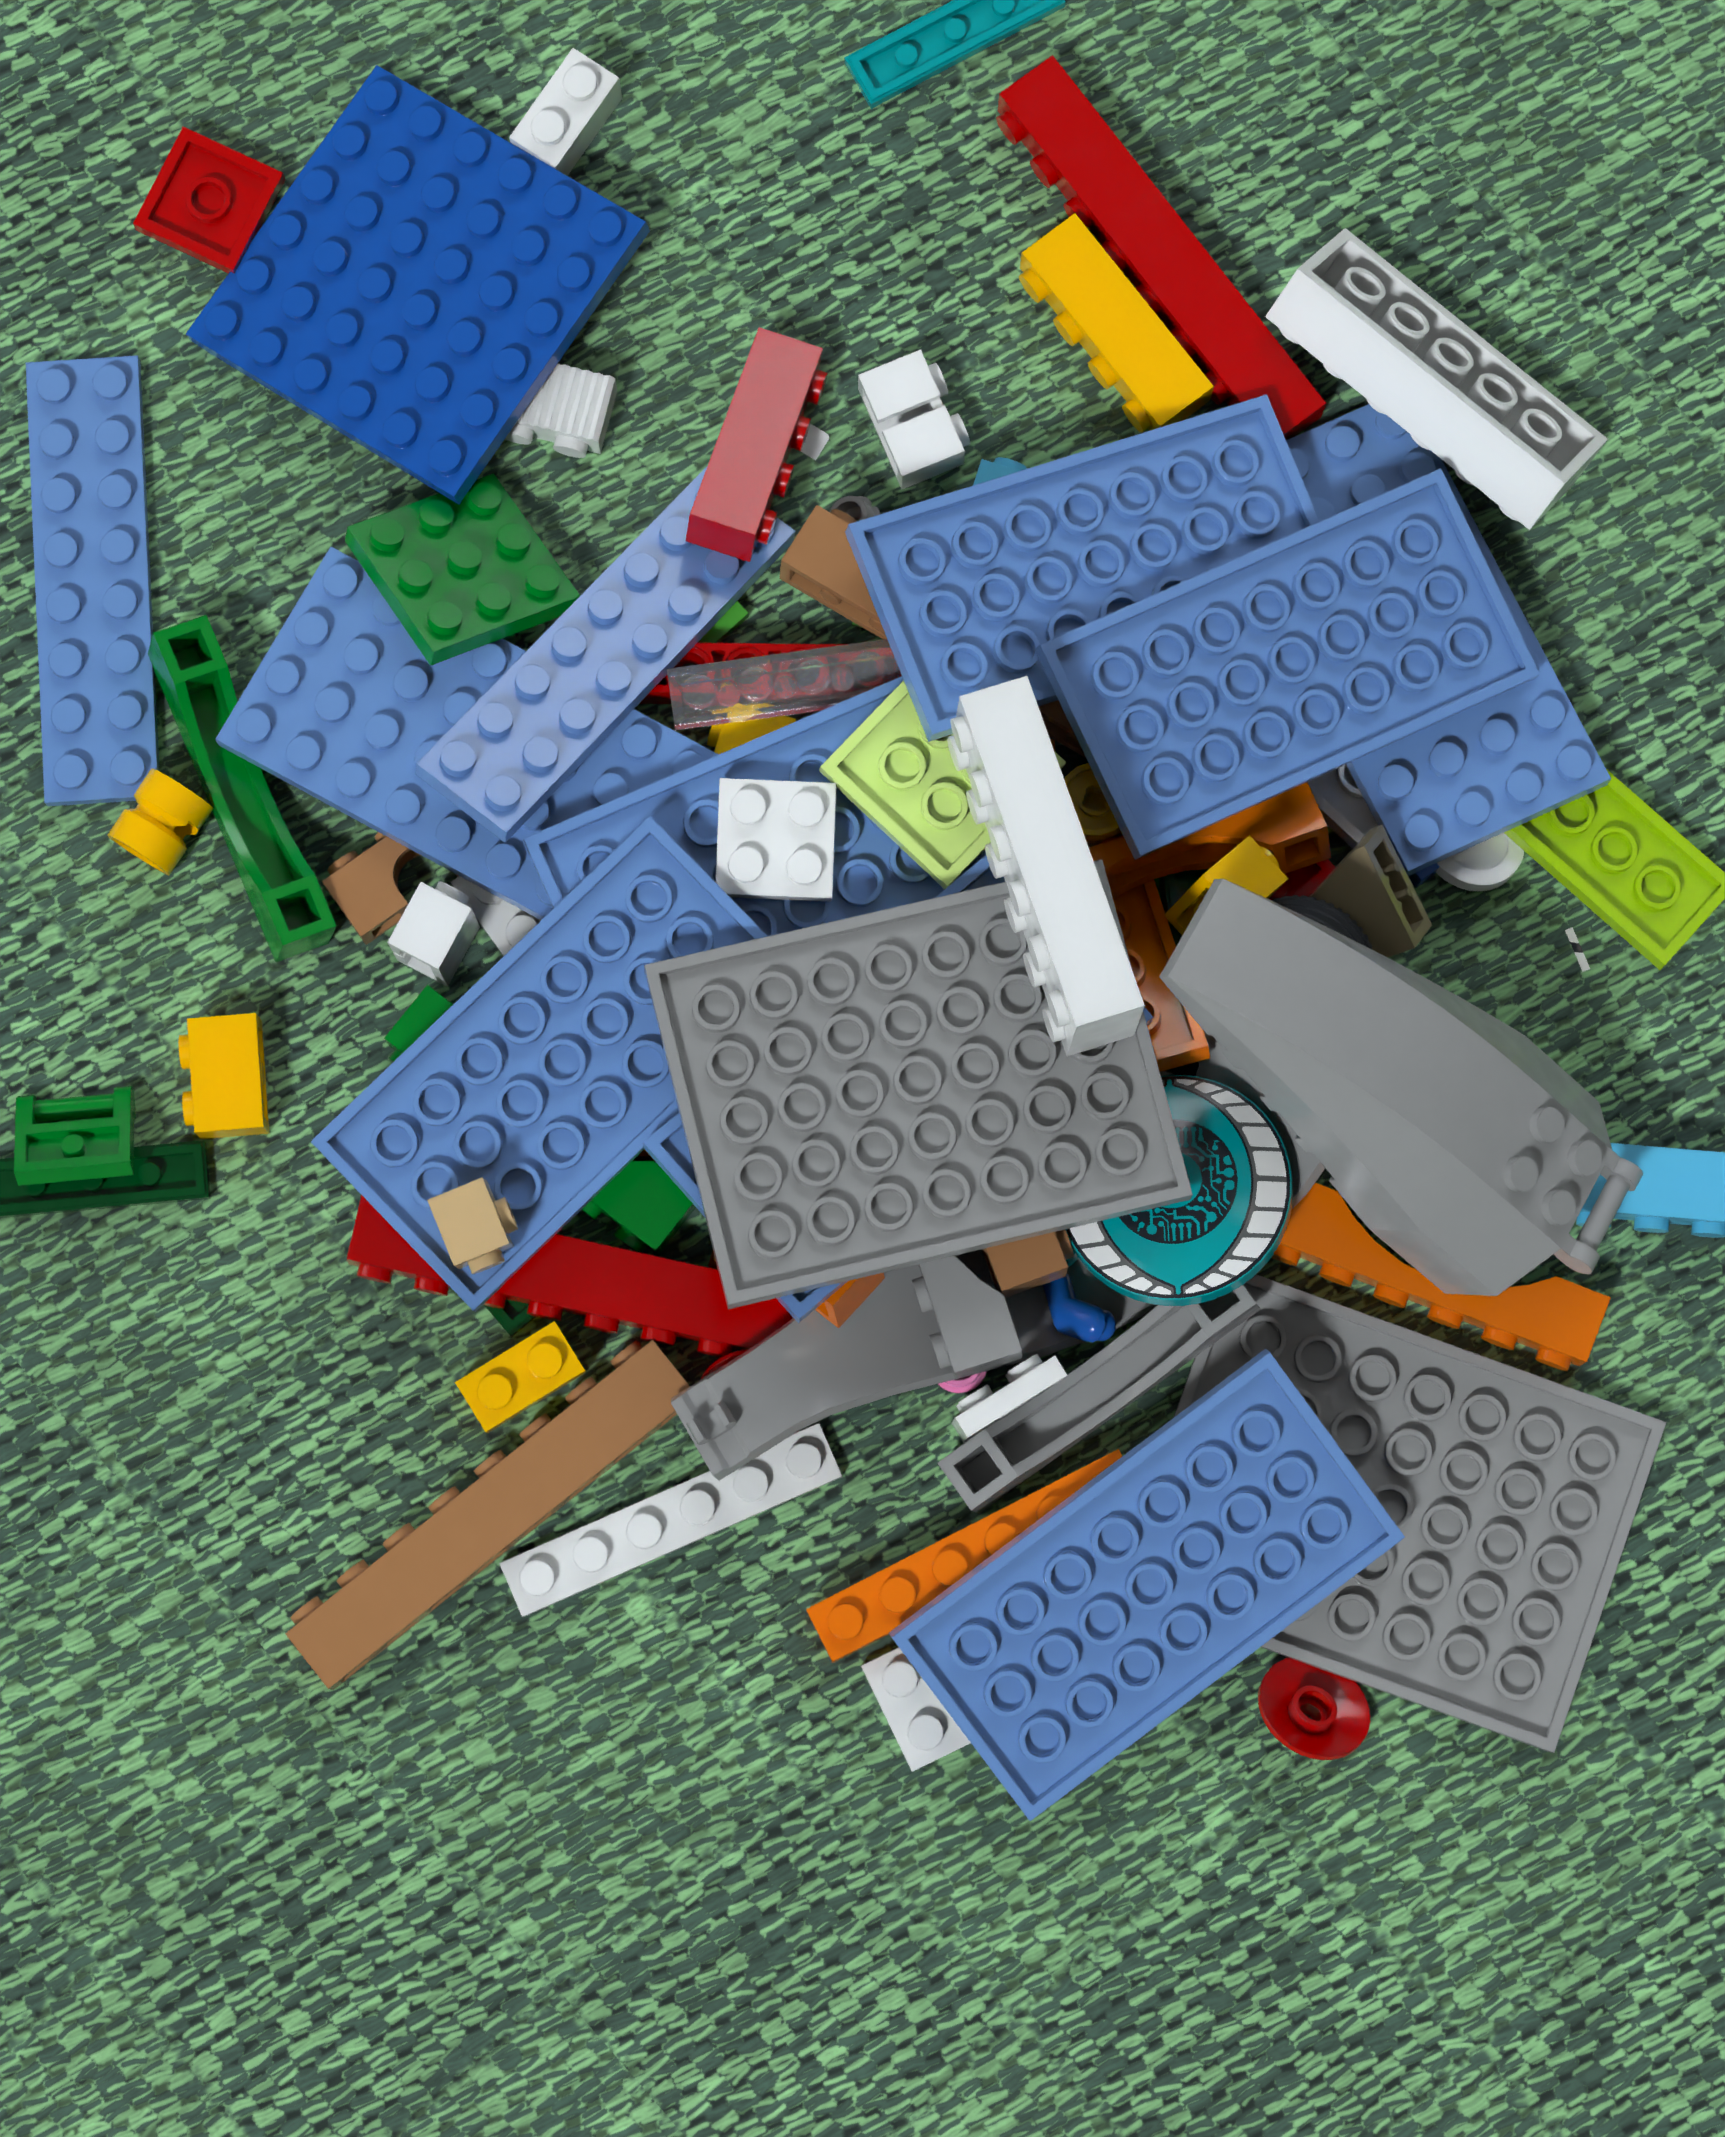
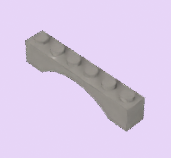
(970, 1316)
(1089, 1396)

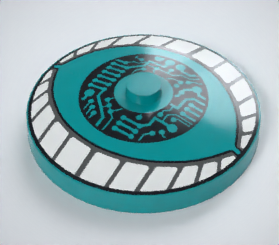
(1227, 1227)

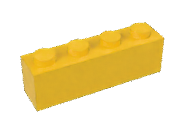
(1113, 326)

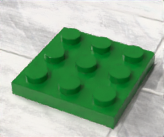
(461, 569)

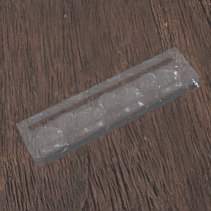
(777, 683)

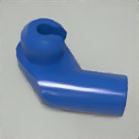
(1075, 1316)

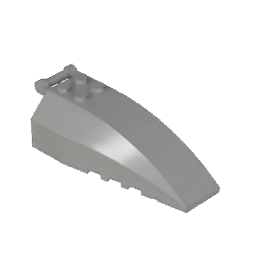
(1415, 1101)

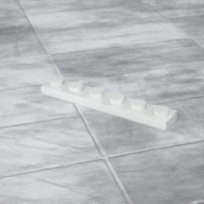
(668, 1521)

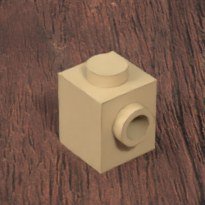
(474, 1225)

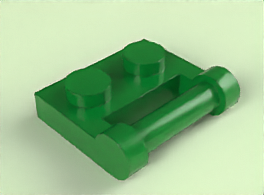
(75, 1147)

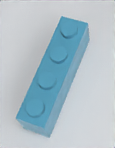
(1674, 1189)

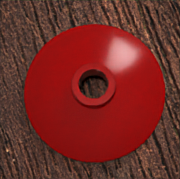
(1332, 1701)

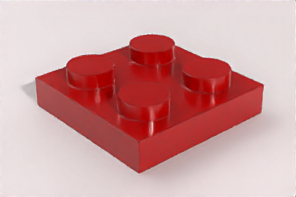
(209, 201)

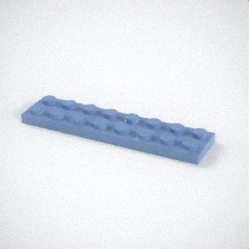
(91, 578)
(590, 669)

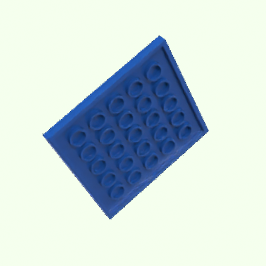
(418, 283)

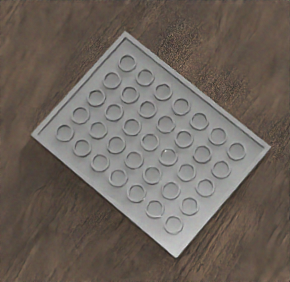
(898, 1098)
(1504, 1501)

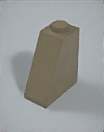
(1377, 895)

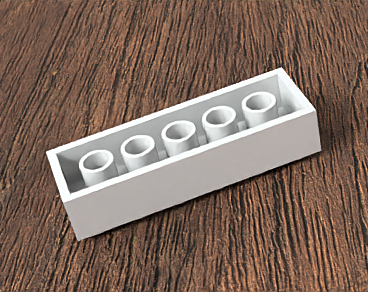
(1435, 378)
(1045, 867)

